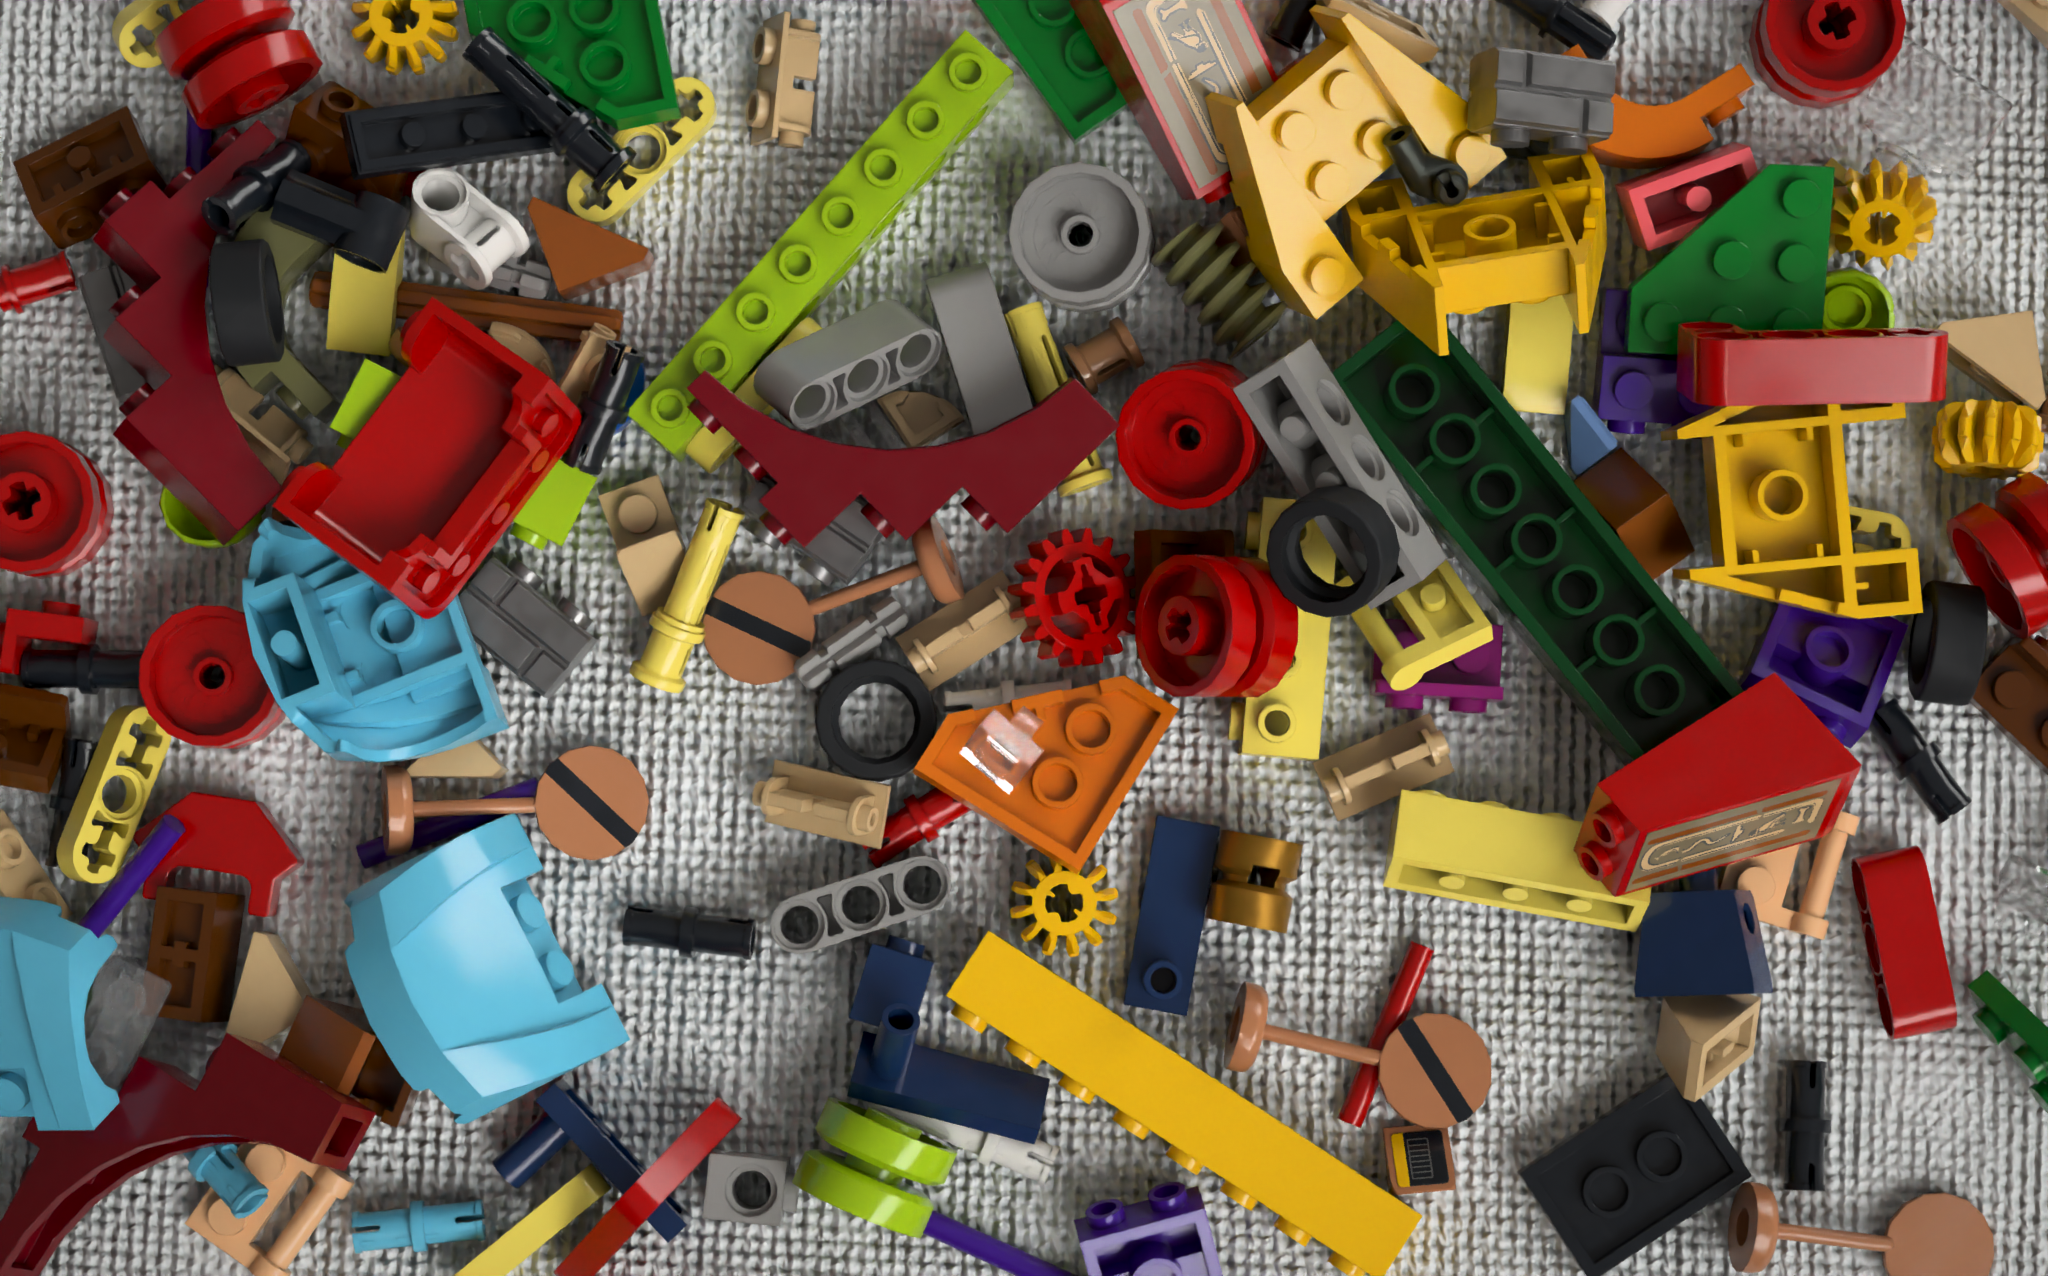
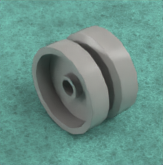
(1091, 275)

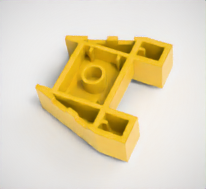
(1320, 143)
(1484, 248)
(1786, 514)

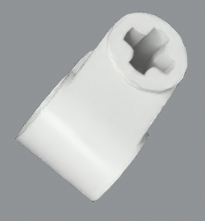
(472, 232)

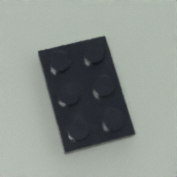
(1633, 1175)

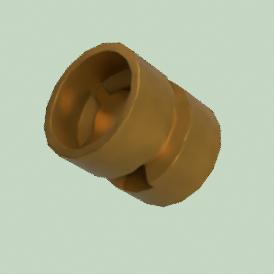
(1250, 904)

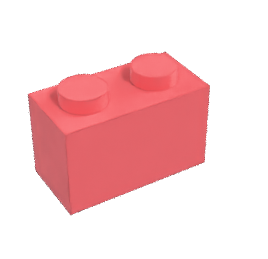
(1677, 197)

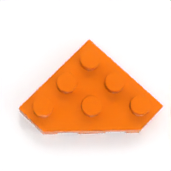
(1092, 754)

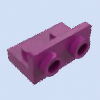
(1464, 681)

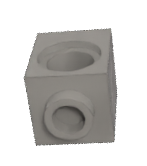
(721, 1197)

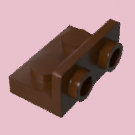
(83, 172)
(2015, 695)

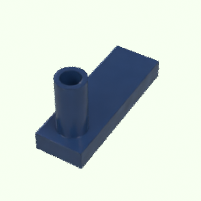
(1171, 915)
(943, 1084)
(570, 1118)

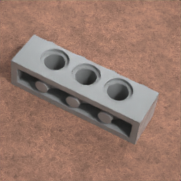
(1327, 444)

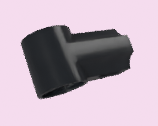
(357, 226)

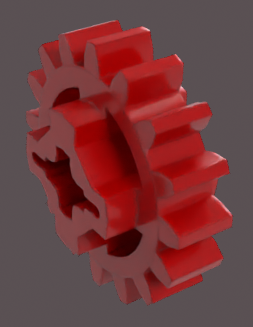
(1069, 567)

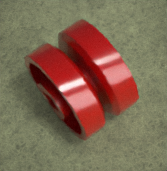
(236, 58)
(1823, 68)
(1158, 447)
(69, 519)
(2008, 553)
(1215, 627)
(179, 686)

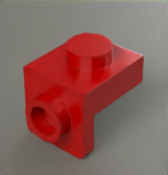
(54, 623)

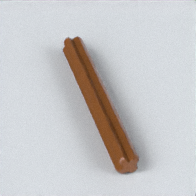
(532, 315)

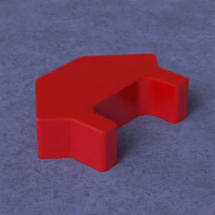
(227, 838)

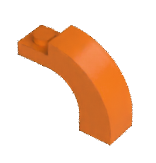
(1669, 132)

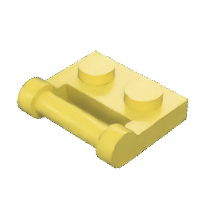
(1440, 617)

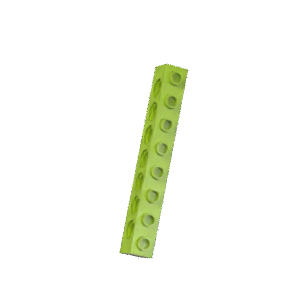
(829, 236)

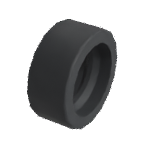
(246, 302)
(1295, 576)
(1948, 643)
(829, 710)

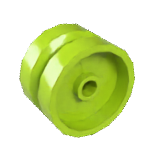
(877, 1159)

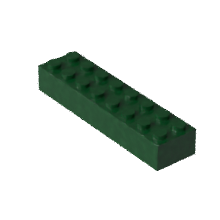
(1534, 542)

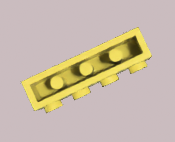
(1288, 717)
(1500, 860)

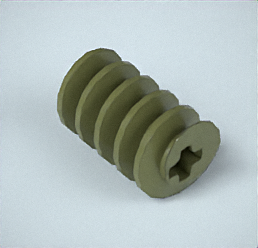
(1219, 285)

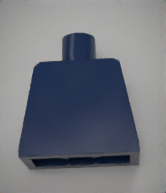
(1701, 942)

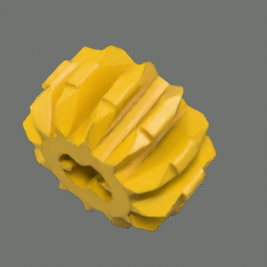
(414, 44)
(1882, 193)
(1987, 439)
(1051, 920)

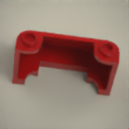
(436, 463)

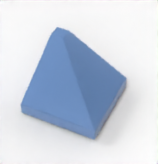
(1585, 435)

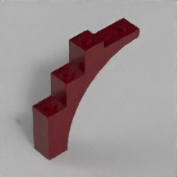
(162, 332)
(816, 479)
(164, 1112)

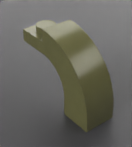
(292, 258)

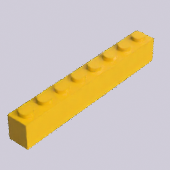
(1183, 1106)

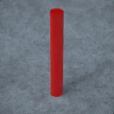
(1392, 1015)

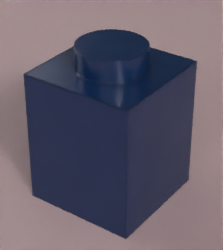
(891, 976)

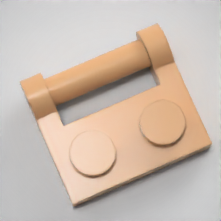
(1769, 877)
(278, 1172)

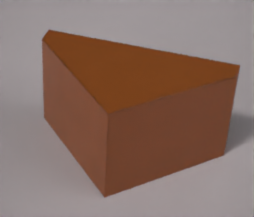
(583, 253)
(1637, 511)
(329, 1042)

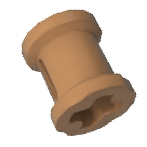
(1103, 356)

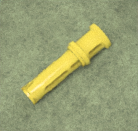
(1044, 374)
(679, 623)

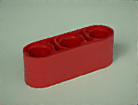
(1904, 942)

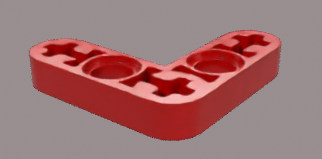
(650, 1191)

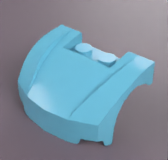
(356, 661)
(471, 976)
(43, 1002)

